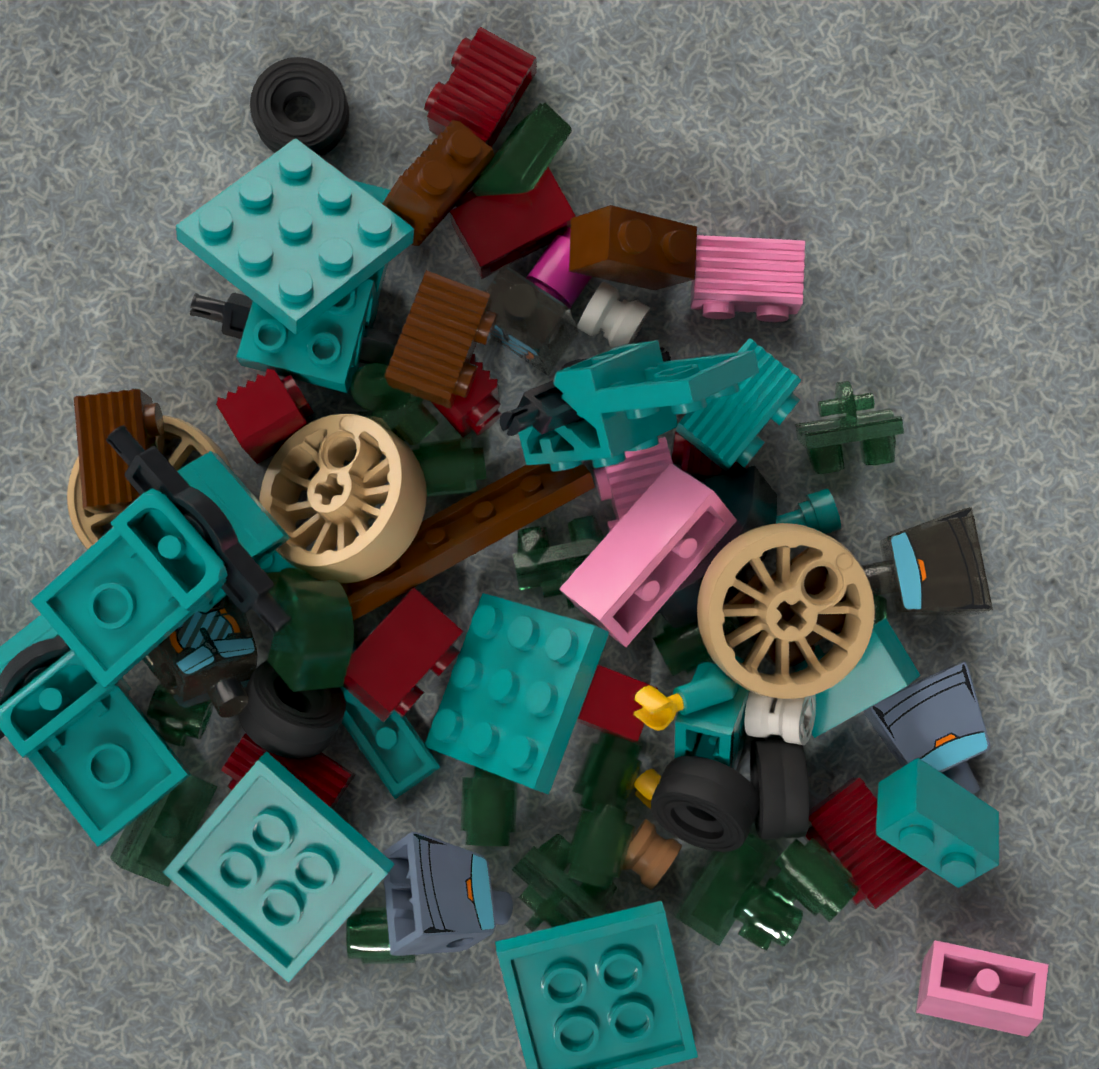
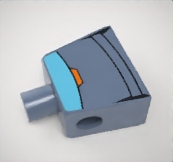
(935, 722)
(440, 897)

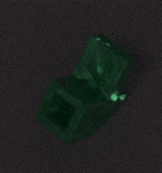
(320, 638)

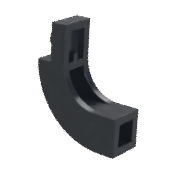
(753, 505)

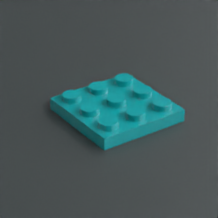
(295, 235)
(517, 691)
(278, 867)
(598, 993)

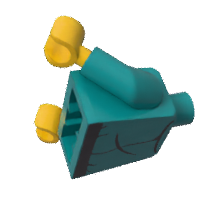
(707, 721)

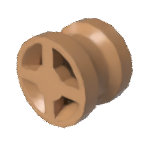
(650, 854)

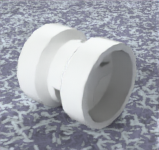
(617, 319)
(782, 717)

